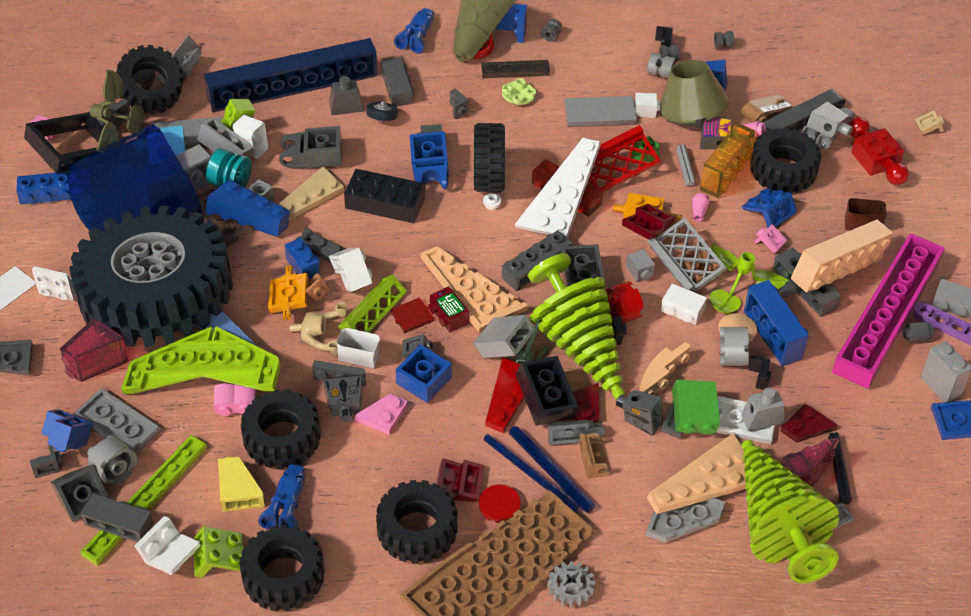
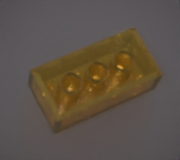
(727, 160)

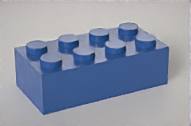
(776, 323)

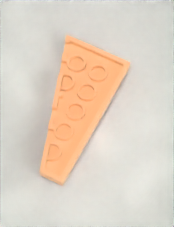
(475, 291)

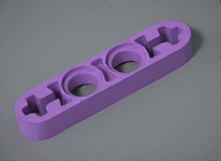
(947, 326)

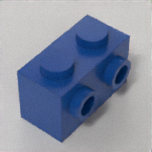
(301, 258)

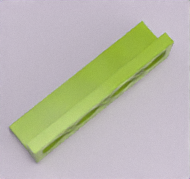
(372, 299)

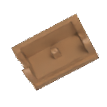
(593, 456)

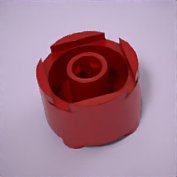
(625, 302)

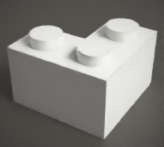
(352, 268)

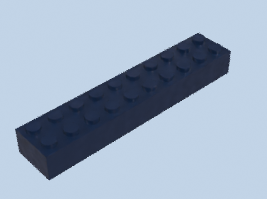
(291, 74)

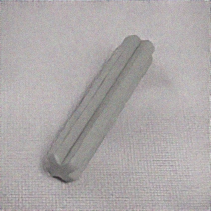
(685, 165)

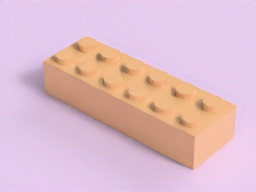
(841, 255)

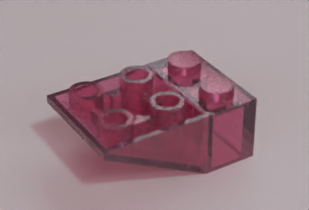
(811, 461)

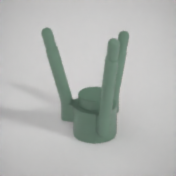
(527, 354)

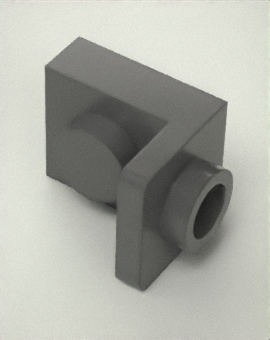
(459, 103)
(411, 344)
(46, 464)

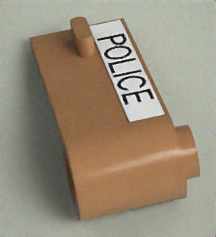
(760, 109)

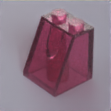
(93, 351)

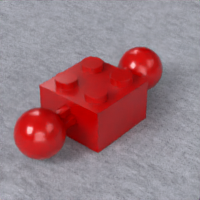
(878, 151)

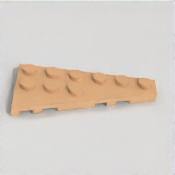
(707, 477)

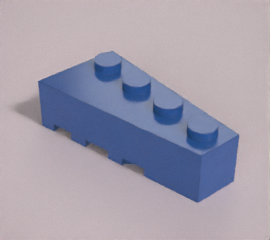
(248, 208)

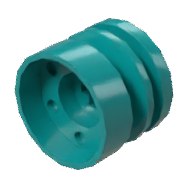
(227, 166)

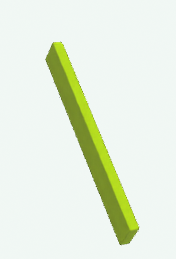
(149, 494)

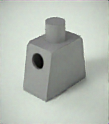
(829, 121)
(764, 410)

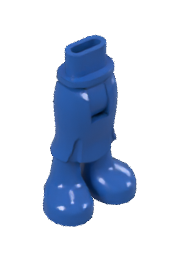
(416, 29)
(285, 498)

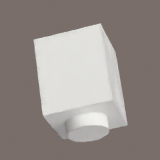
(646, 105)

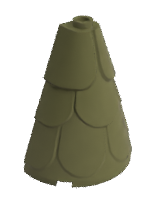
(476, 23)

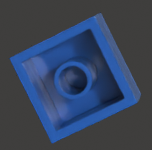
(423, 373)

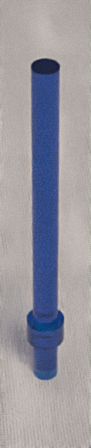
(561, 494)

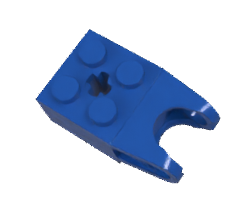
(430, 158)

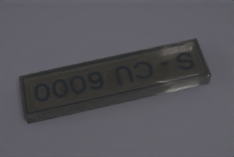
(515, 69)

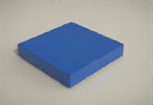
(953, 419)

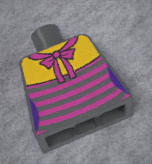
(714, 132)

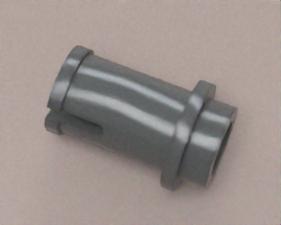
(789, 288)

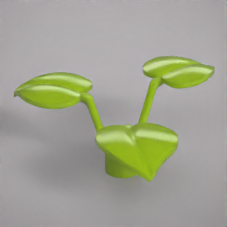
(725, 301)

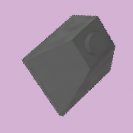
(76, 489)

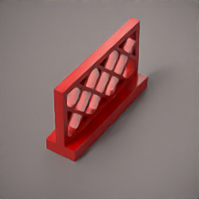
(614, 146)

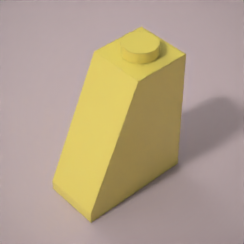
(238, 486)

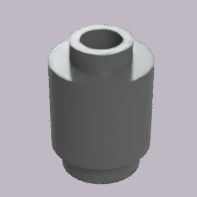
(917, 331)

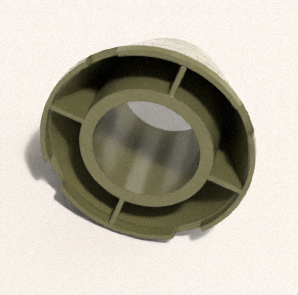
(692, 93)

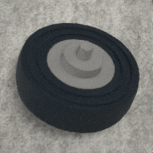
(382, 111)

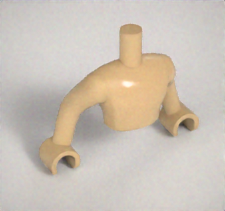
(315, 324)

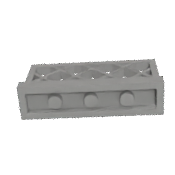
(675, 268)

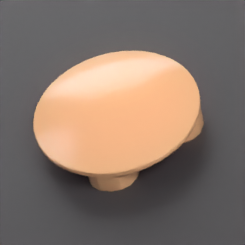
(739, 320)

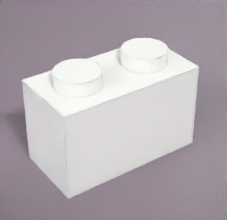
(683, 304)

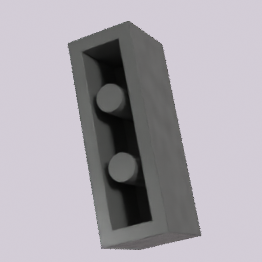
(397, 82)
(117, 517)

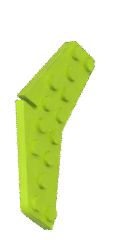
(204, 354)

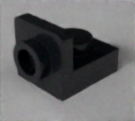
(664, 35)

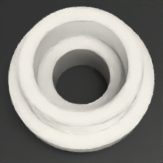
(492, 201)

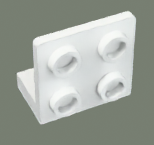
(54, 284)
(166, 547)

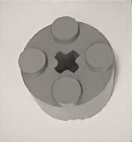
(734, 346)
(112, 460)

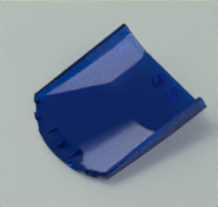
(130, 176)

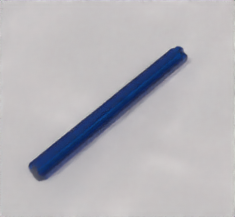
(551, 469)

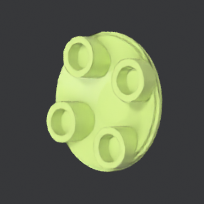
(518, 92)

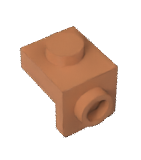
(317, 287)

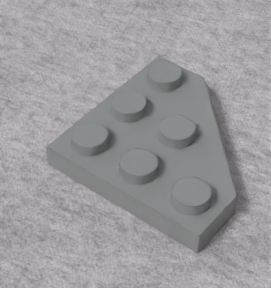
(684, 520)

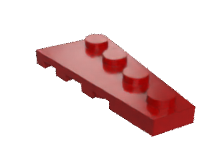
(505, 398)

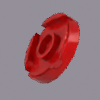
(499, 503)

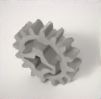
(571, 584)

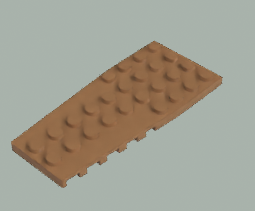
(502, 565)

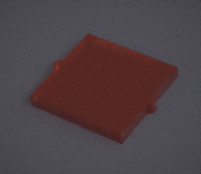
(411, 315)

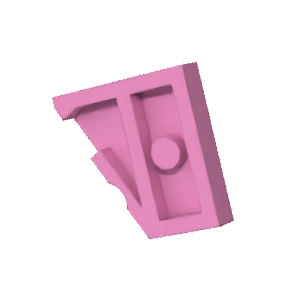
(383, 414)

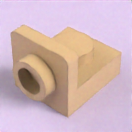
(929, 122)

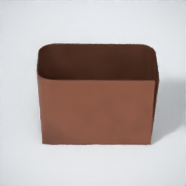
(864, 211)

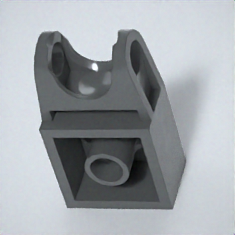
(313, 148)

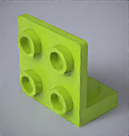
(217, 549)

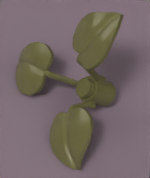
(113, 90)

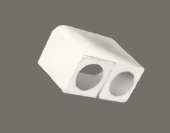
(254, 133)
(358, 347)

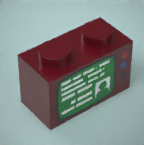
(449, 309)

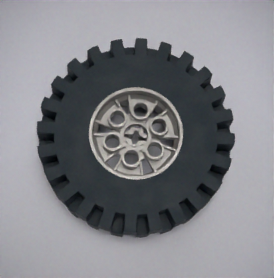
(152, 274)

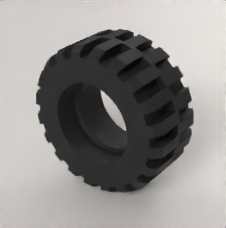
(156, 60)
(787, 145)
(489, 157)
(280, 408)
(417, 544)
(288, 591)

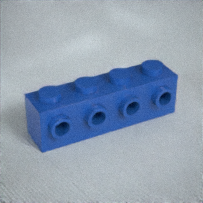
(43, 188)

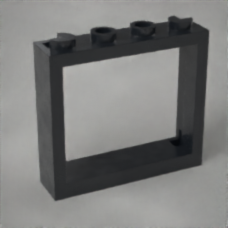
(60, 163)

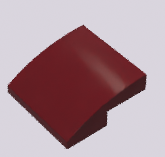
(648, 221)
(460, 479)

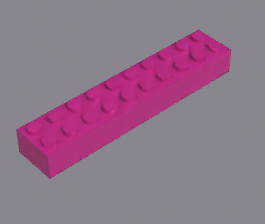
(888, 311)

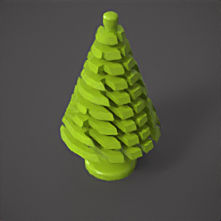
(579, 321)
(787, 517)

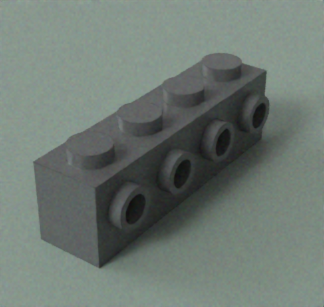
(516, 270)

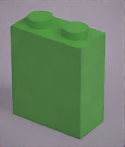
(695, 406)

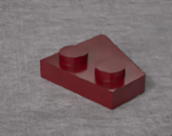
(588, 403)
(806, 424)

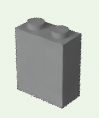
(504, 336)
(946, 372)

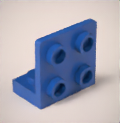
(515, 21)
(774, 205)

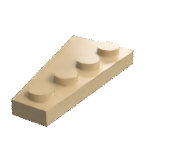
(312, 192)

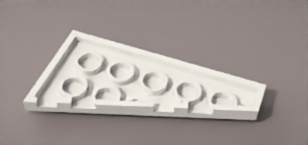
(561, 196)

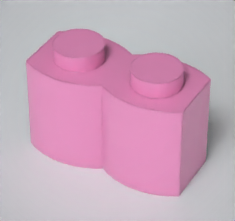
(232, 398)

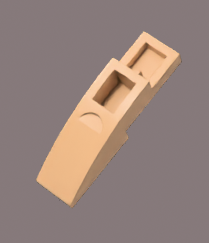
(663, 365)

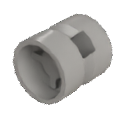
(666, 65)

